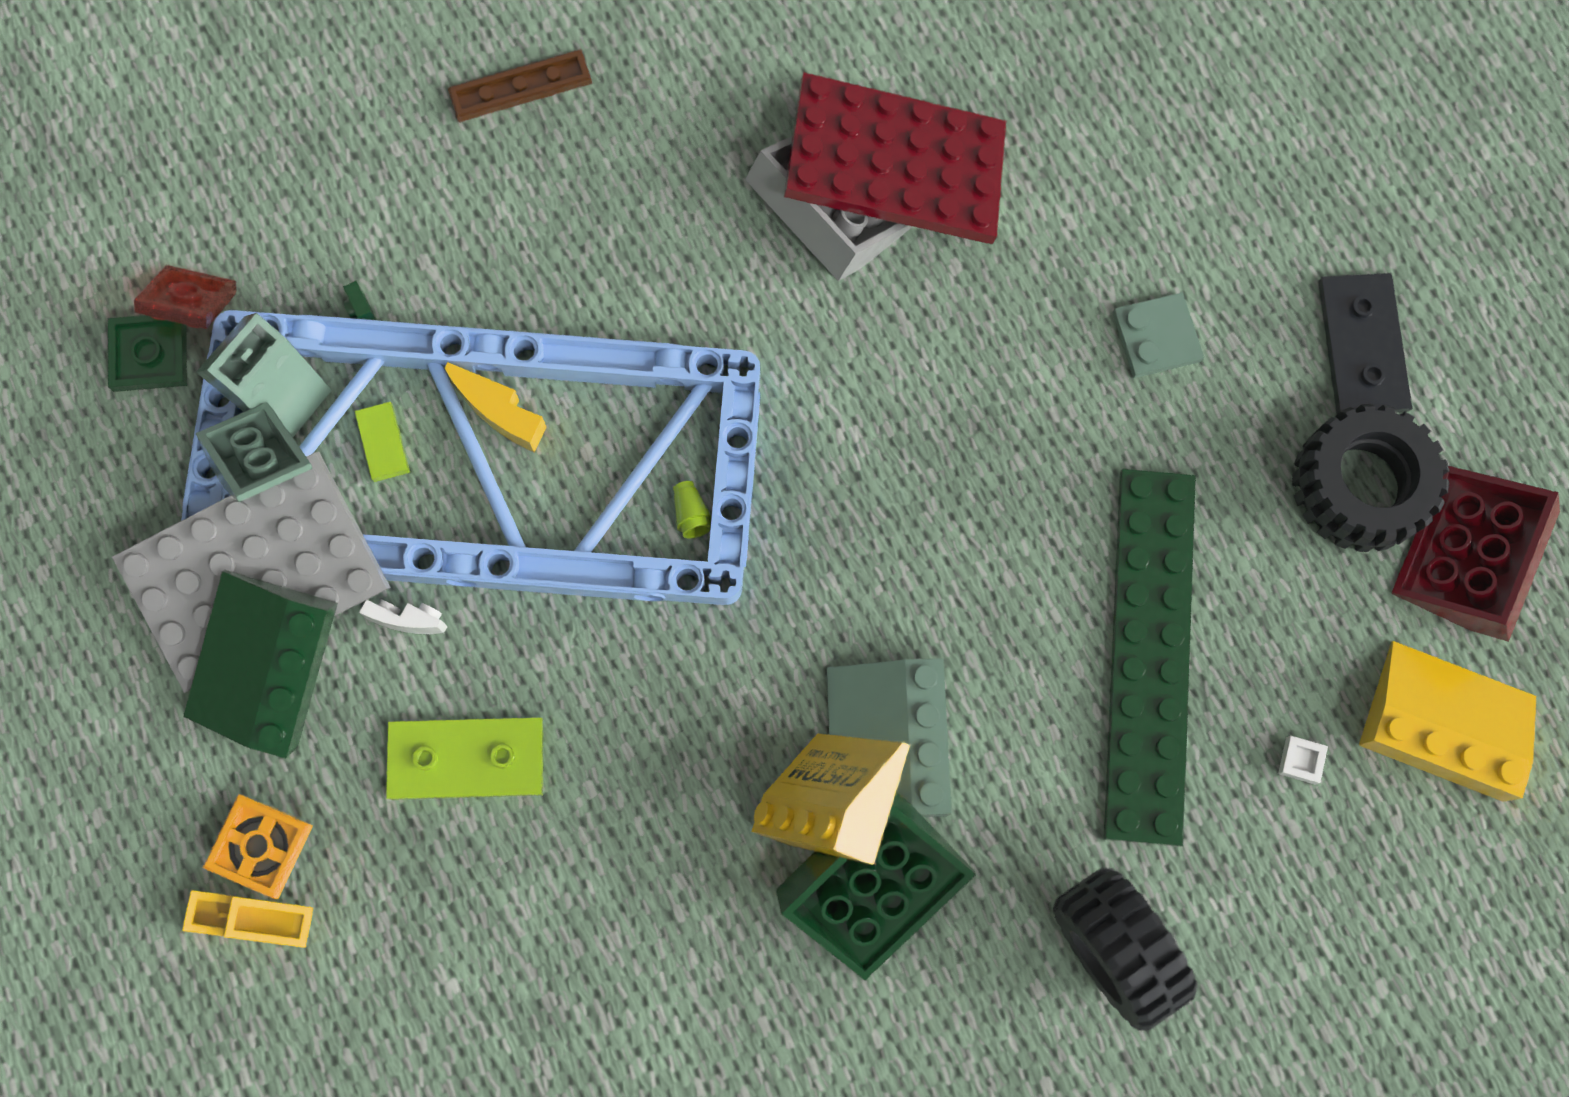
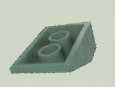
(252, 452)

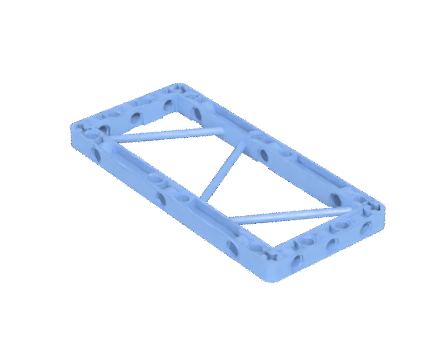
(554, 358)

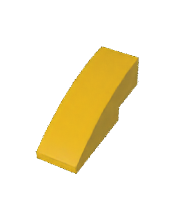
(498, 407)
(247, 918)

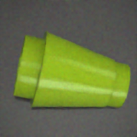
(691, 512)

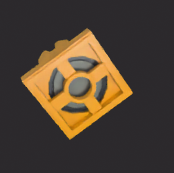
(260, 847)

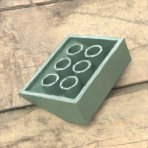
(904, 705)

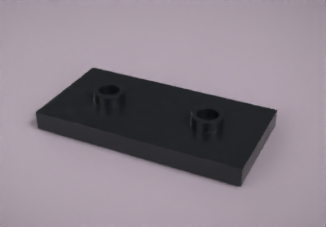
(1364, 341)

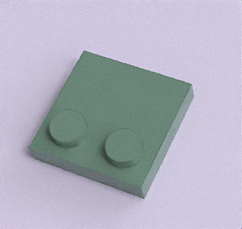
(1158, 335)

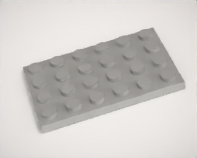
(284, 536)

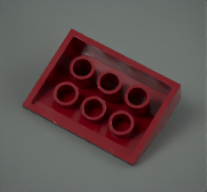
(1479, 552)

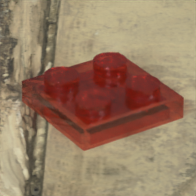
(185, 297)

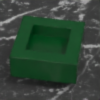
(357, 303)

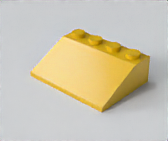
(1452, 723)

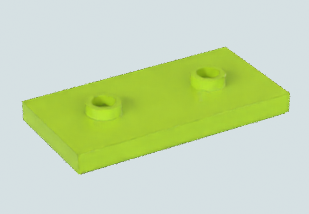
(465, 758)

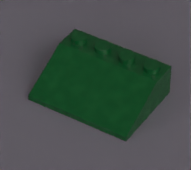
(259, 663)
(873, 909)

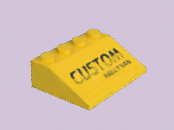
(834, 797)

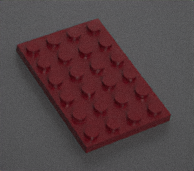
(896, 159)

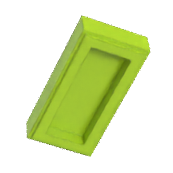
(382, 441)

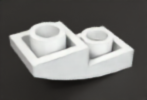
(412, 620)

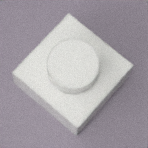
(1303, 760)

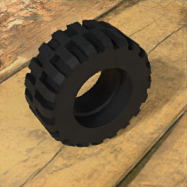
(1406, 451)
(1125, 948)

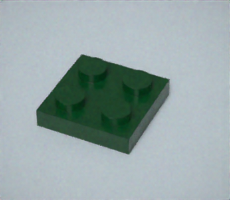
(146, 353)

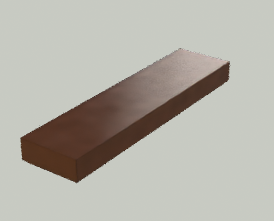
(520, 85)

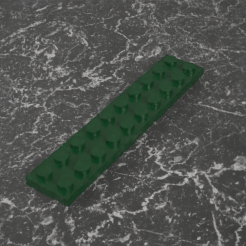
(1150, 659)

